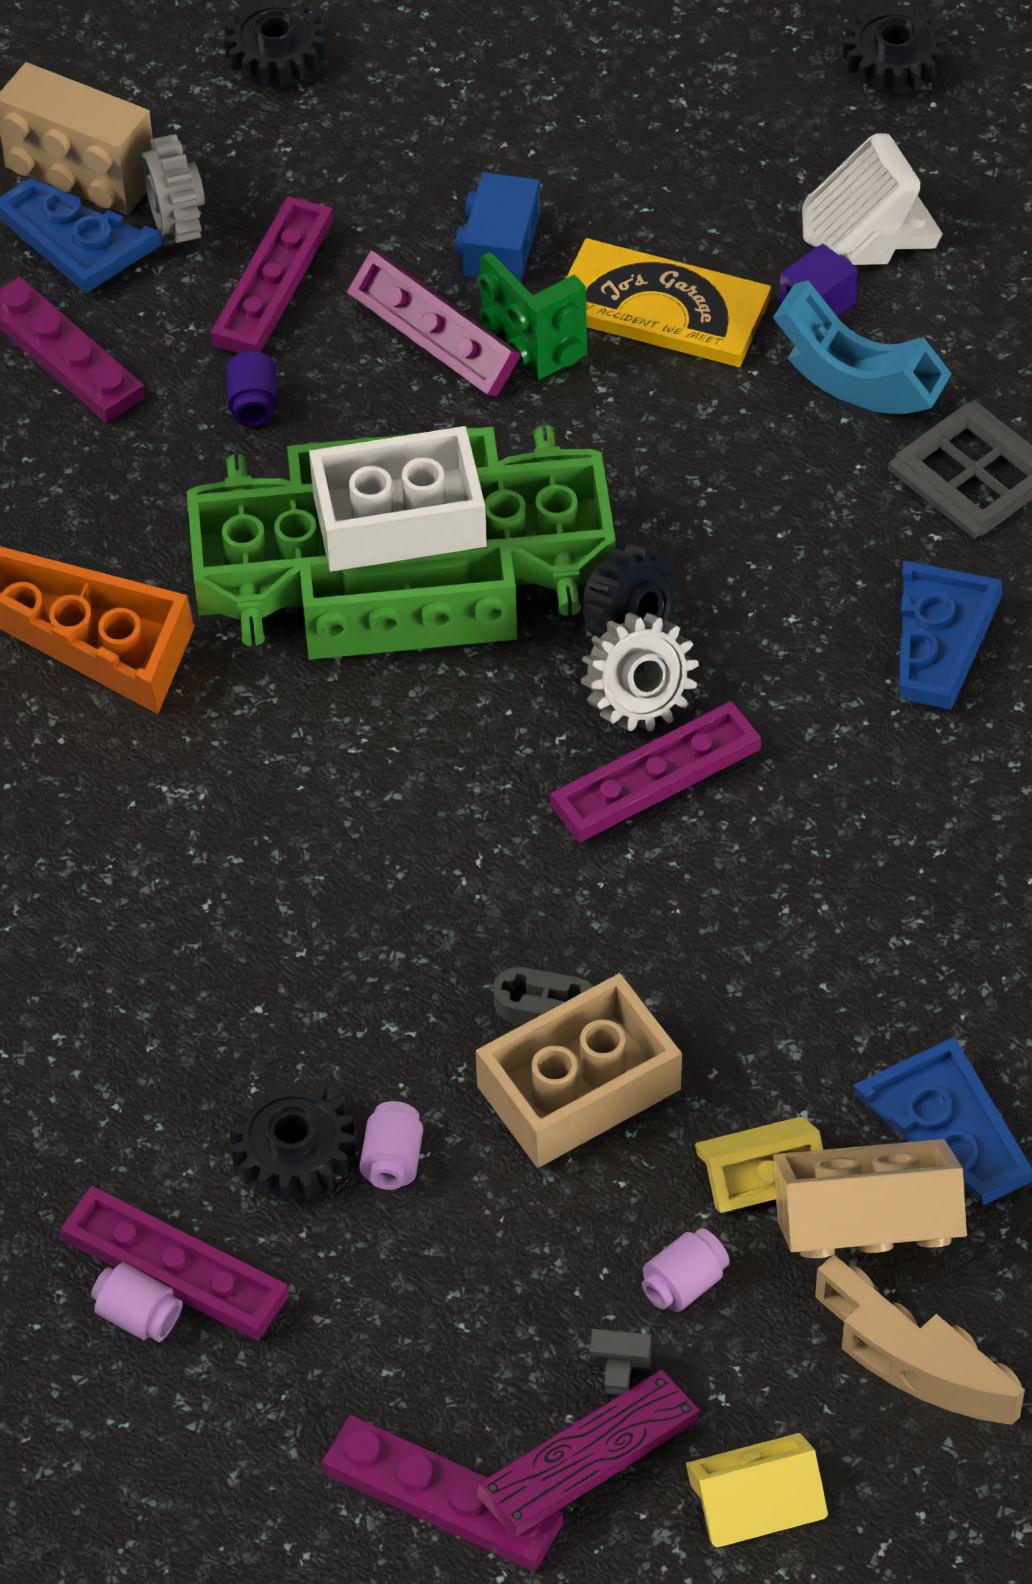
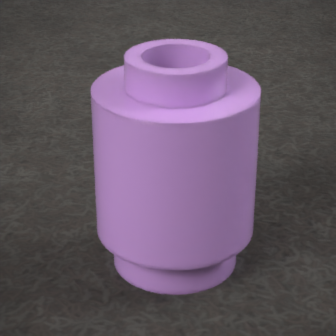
(391, 1145)
(684, 1270)
(136, 1302)

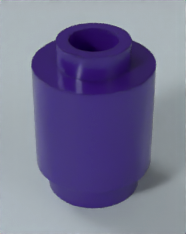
(252, 388)

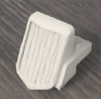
(870, 206)

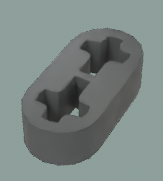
(543, 992)

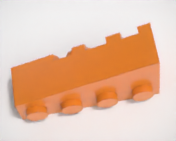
(97, 623)

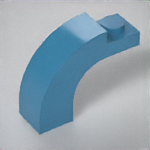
(855, 369)

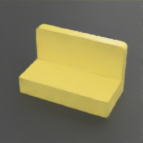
(743, 1165)
(759, 1489)

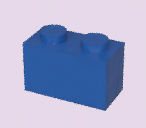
(500, 221)

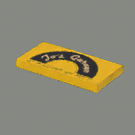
(669, 302)

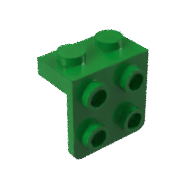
(543, 326)

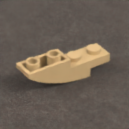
(927, 1362)

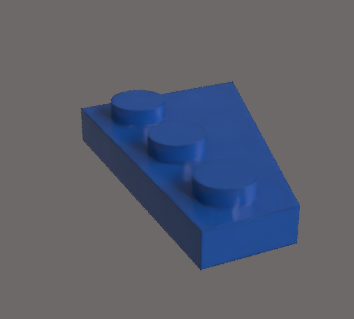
(72, 237)
(942, 630)
(943, 1098)

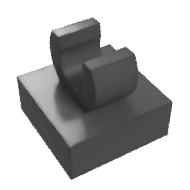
(620, 1356)

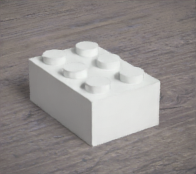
(398, 498)

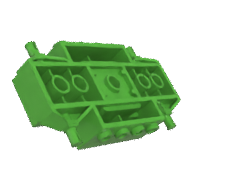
(264, 551)

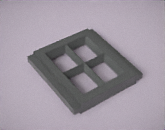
(943, 494)

